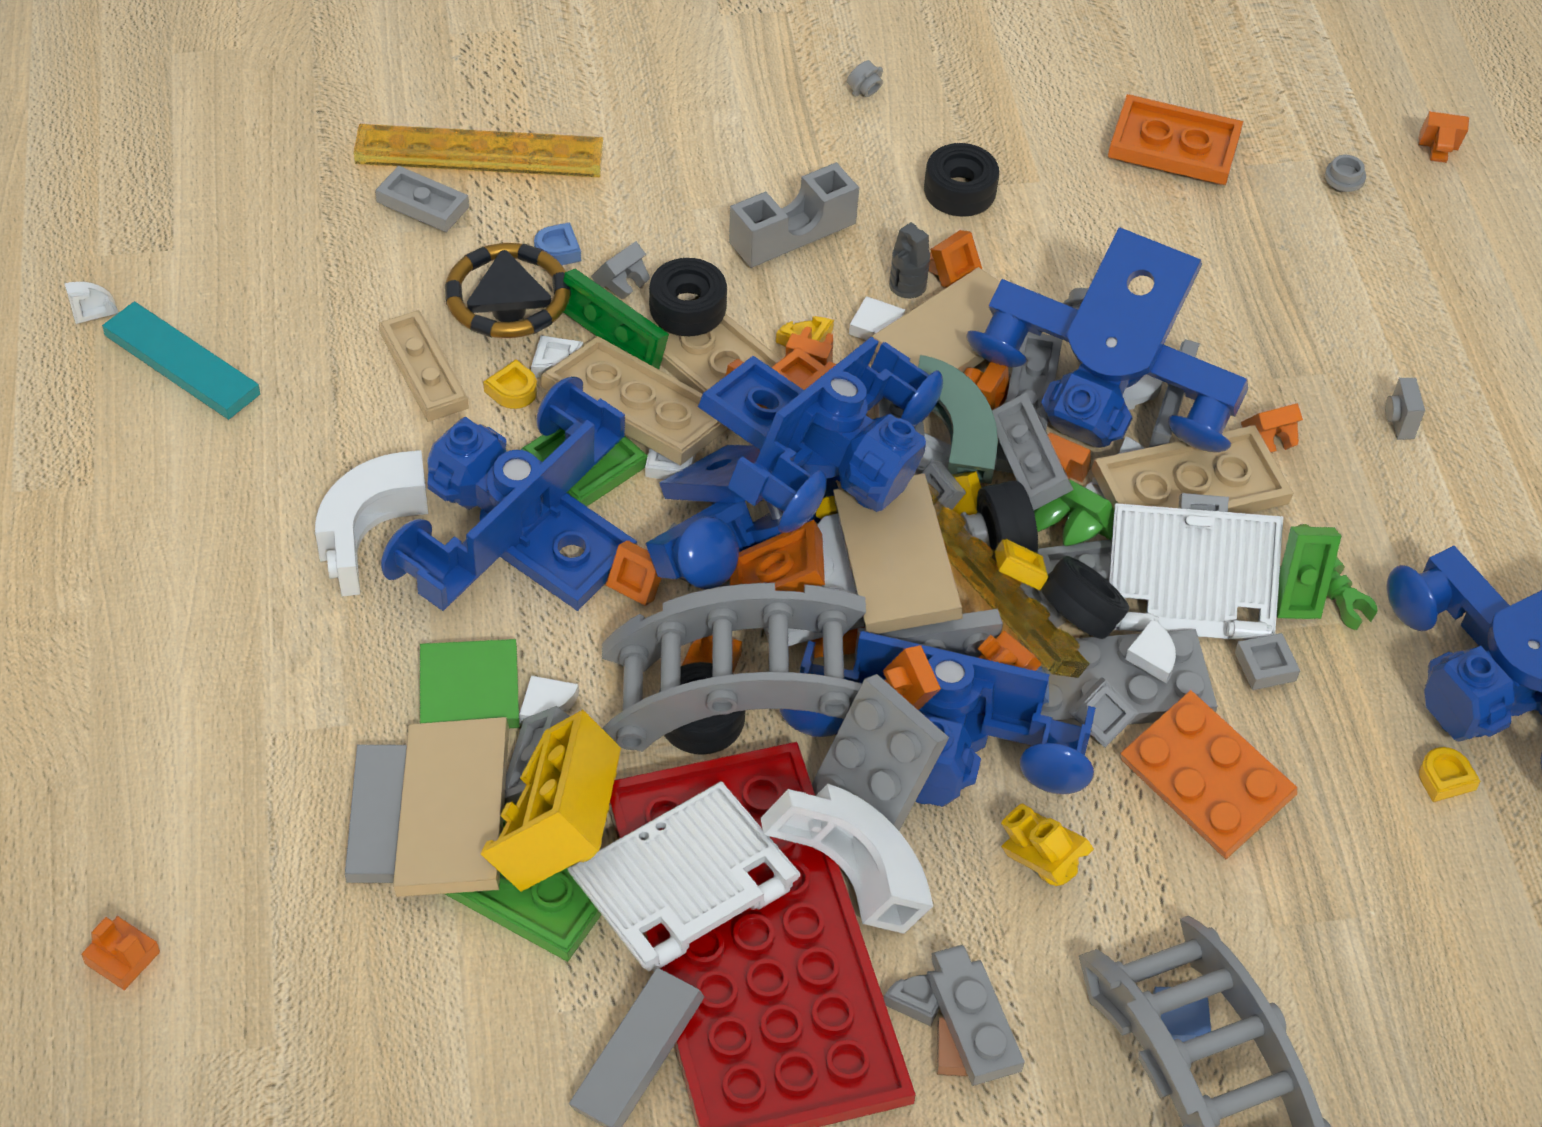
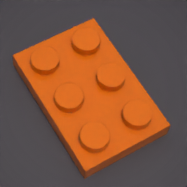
(1175, 139)
(1208, 774)

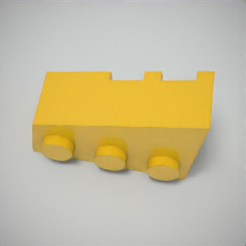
(561, 806)

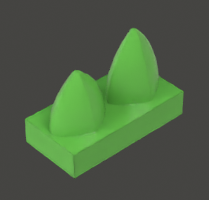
(1086, 513)
(1307, 571)

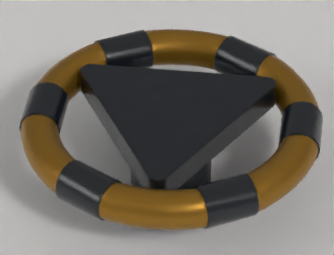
(507, 291)

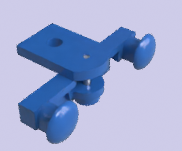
(709, 543)

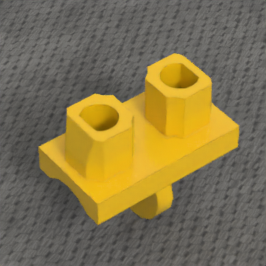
(1044, 845)

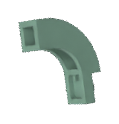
(967, 419)

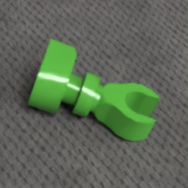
(1349, 598)

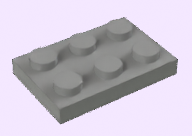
(882, 751)

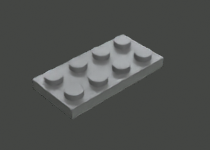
(1142, 690)

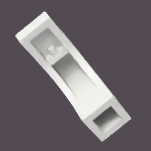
(361, 500)
(864, 844)

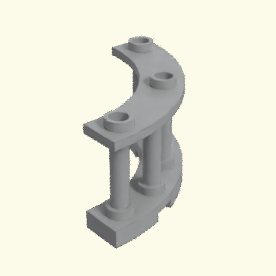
(718, 613)
(1169, 1060)

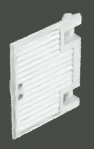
(1197, 570)
(683, 875)

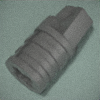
(910, 262)

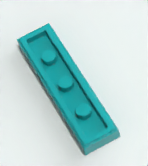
(181, 360)

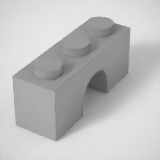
(822, 207)

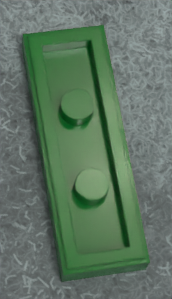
(613, 319)

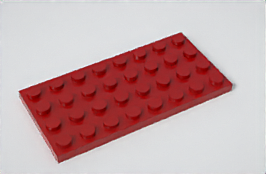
(788, 990)

